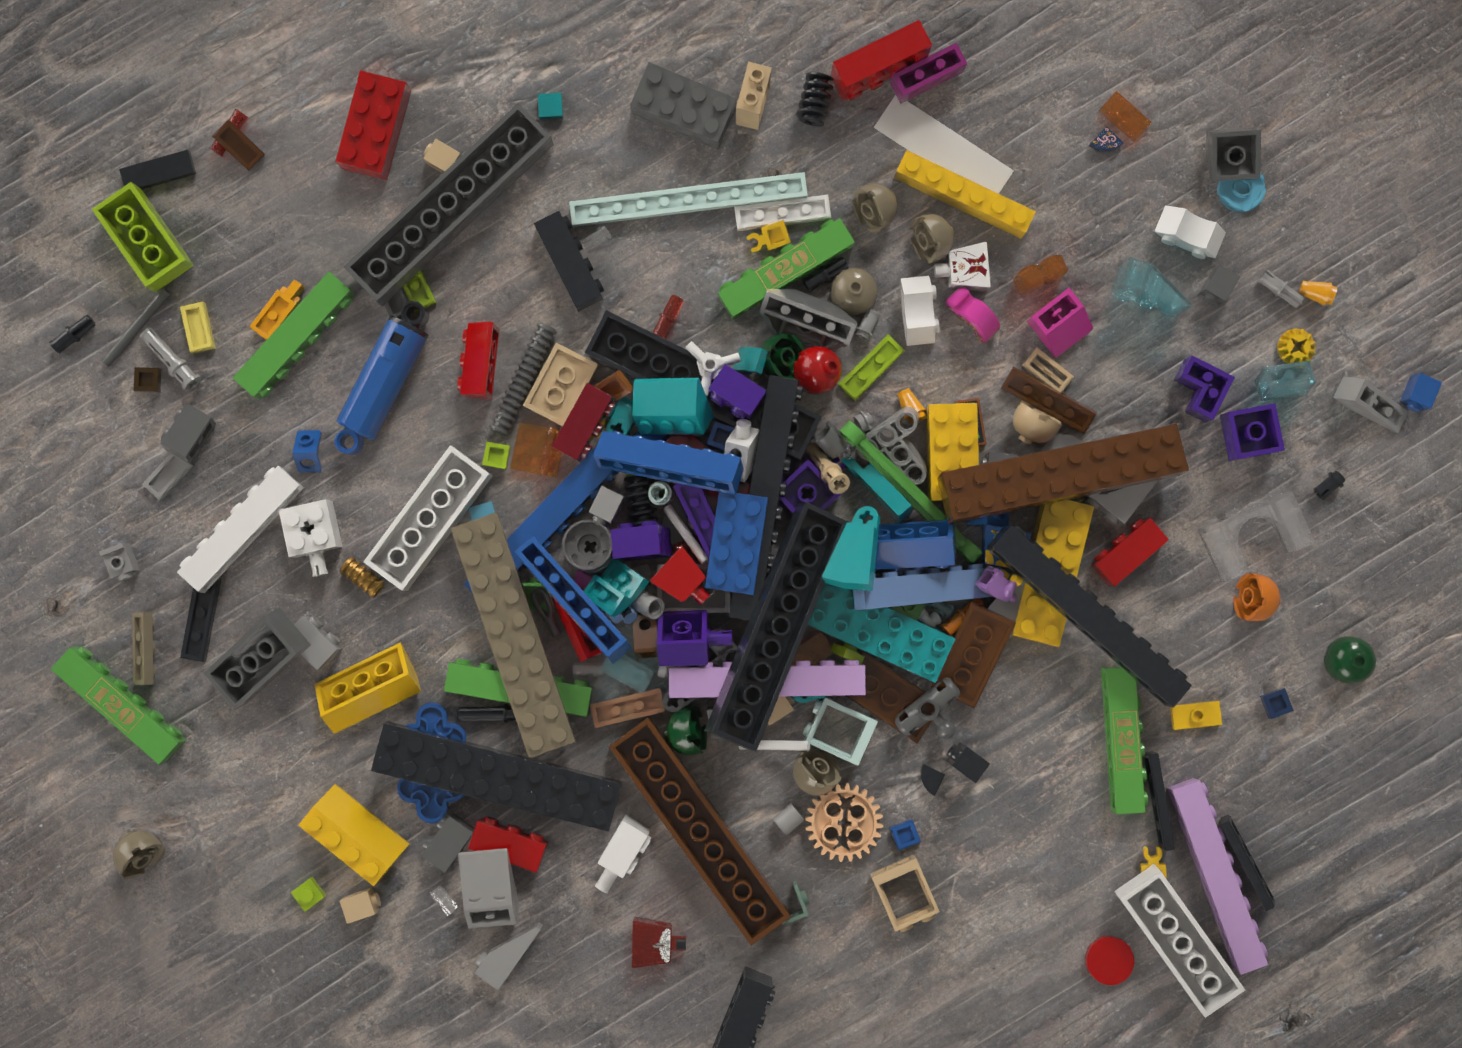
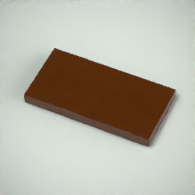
(975, 652)
(889, 695)

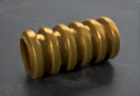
(362, 577)

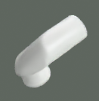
(929, 620)

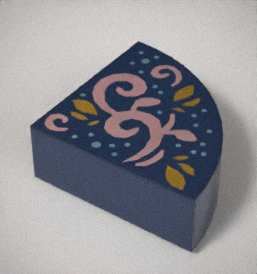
(1106, 141)

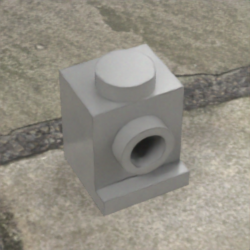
(128, 561)

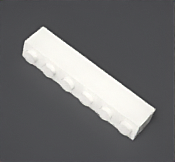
(240, 529)

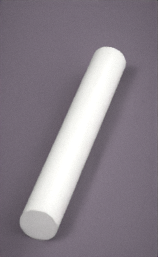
(686, 534)
(782, 745)

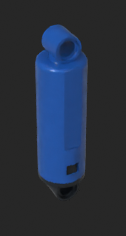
(382, 378)

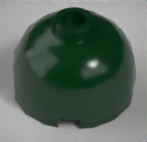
(781, 355)
(1350, 660)
(685, 731)

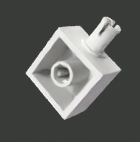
(322, 538)
(621, 852)

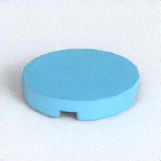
(1241, 194)

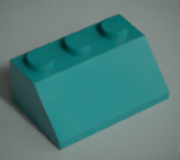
(670, 406)

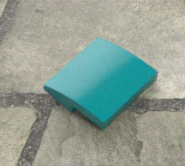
(615, 588)

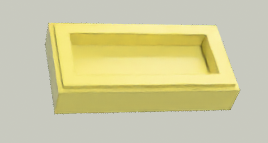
(197, 327)

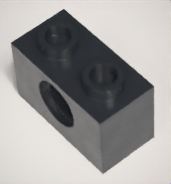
(967, 761)

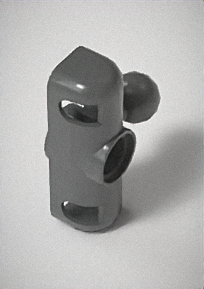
(940, 700)

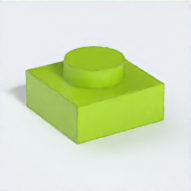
(496, 455)
(847, 651)
(308, 894)

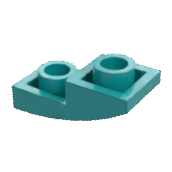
(751, 360)

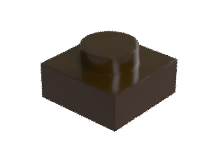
(147, 379)

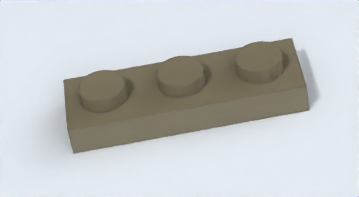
(143, 648)

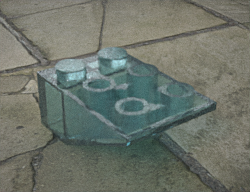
(1148, 287)

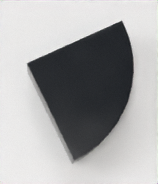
(931, 778)

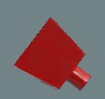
(681, 578)

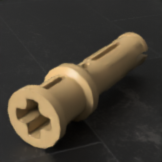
(830, 472)

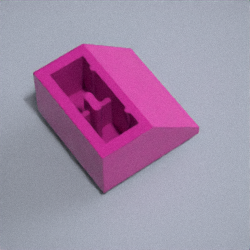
(1061, 322)

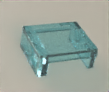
(630, 671)

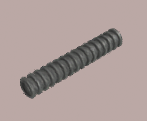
(522, 379)

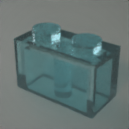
(1285, 381)

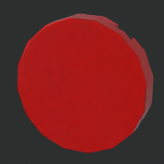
(1109, 960)

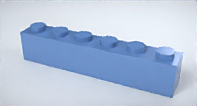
(921, 588)

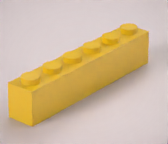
(964, 194)

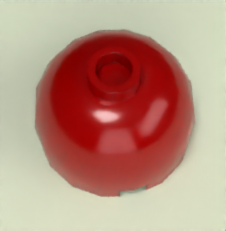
(818, 369)

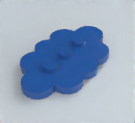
(431, 801)

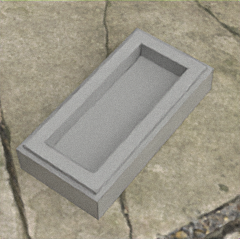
(167, 476)

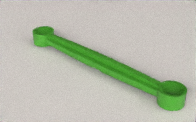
(905, 487)

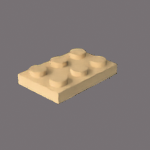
(560, 384)

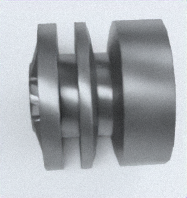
(576, 546)

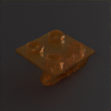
(534, 450)

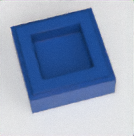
(905, 834)

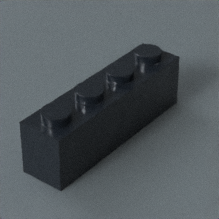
(568, 260)

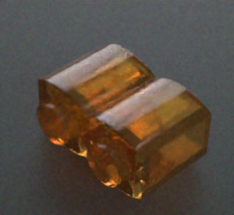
(1035, 275)

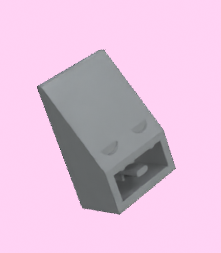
(488, 888)

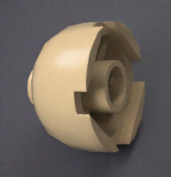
(1034, 424)

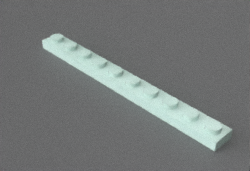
(687, 199)

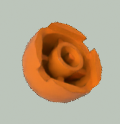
(1257, 597)

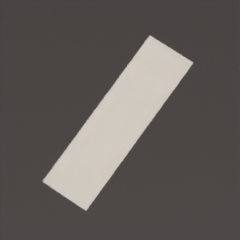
(941, 145)

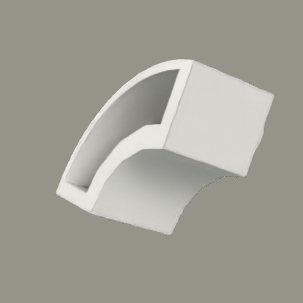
(1190, 232)
(918, 310)

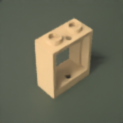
(753, 95)
(893, 871)

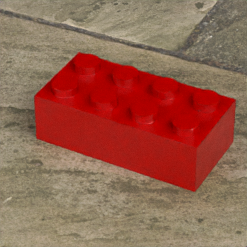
(880, 60)
(373, 125)

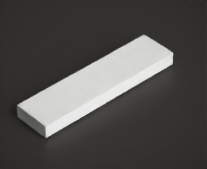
(791, 210)

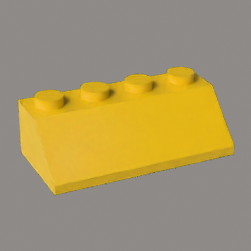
(366, 688)
(354, 834)

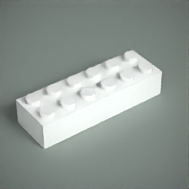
(428, 518)
(1179, 940)

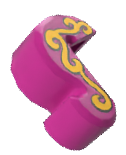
(973, 313)

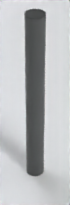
(135, 327)

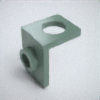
(803, 901)

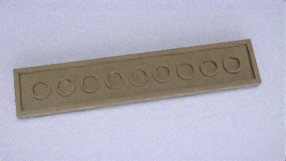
(513, 635)

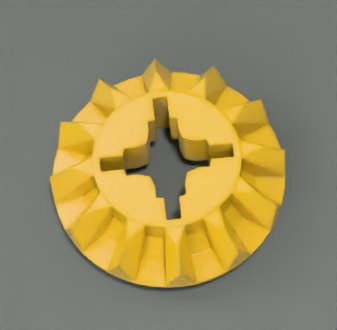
(1285, 346)

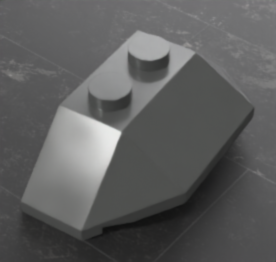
(808, 318)

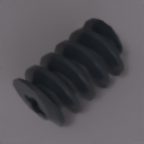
(813, 98)
(640, 499)

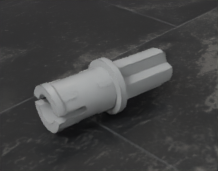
(1280, 288)

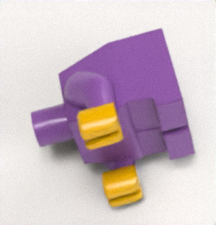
(995, 583)

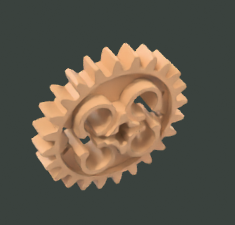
(866, 823)

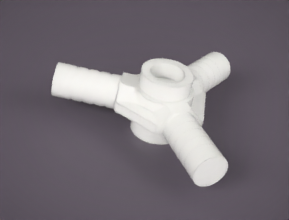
(710, 364)

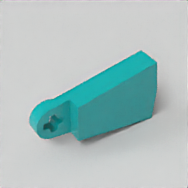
(881, 489)
(855, 553)

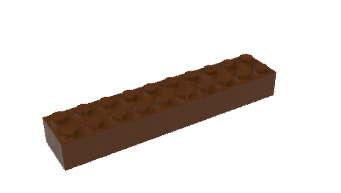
(1062, 474)
(700, 830)

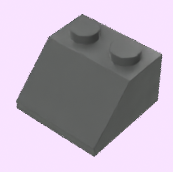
(1233, 153)

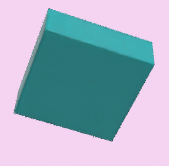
(550, 105)

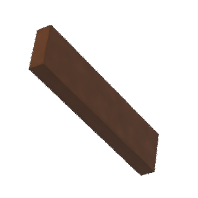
(1048, 400)

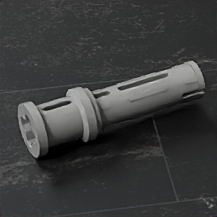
(176, 367)

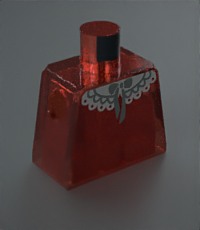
(654, 942)

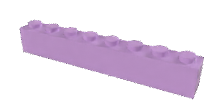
(801, 680)
(1217, 875)

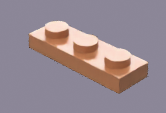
(627, 707)

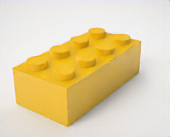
(950, 441)

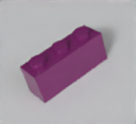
(928, 73)

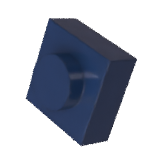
(1276, 703)

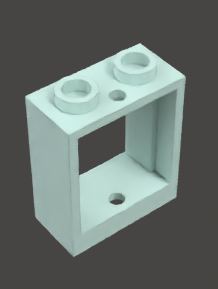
(862, 739)

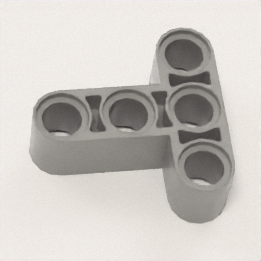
(898, 441)

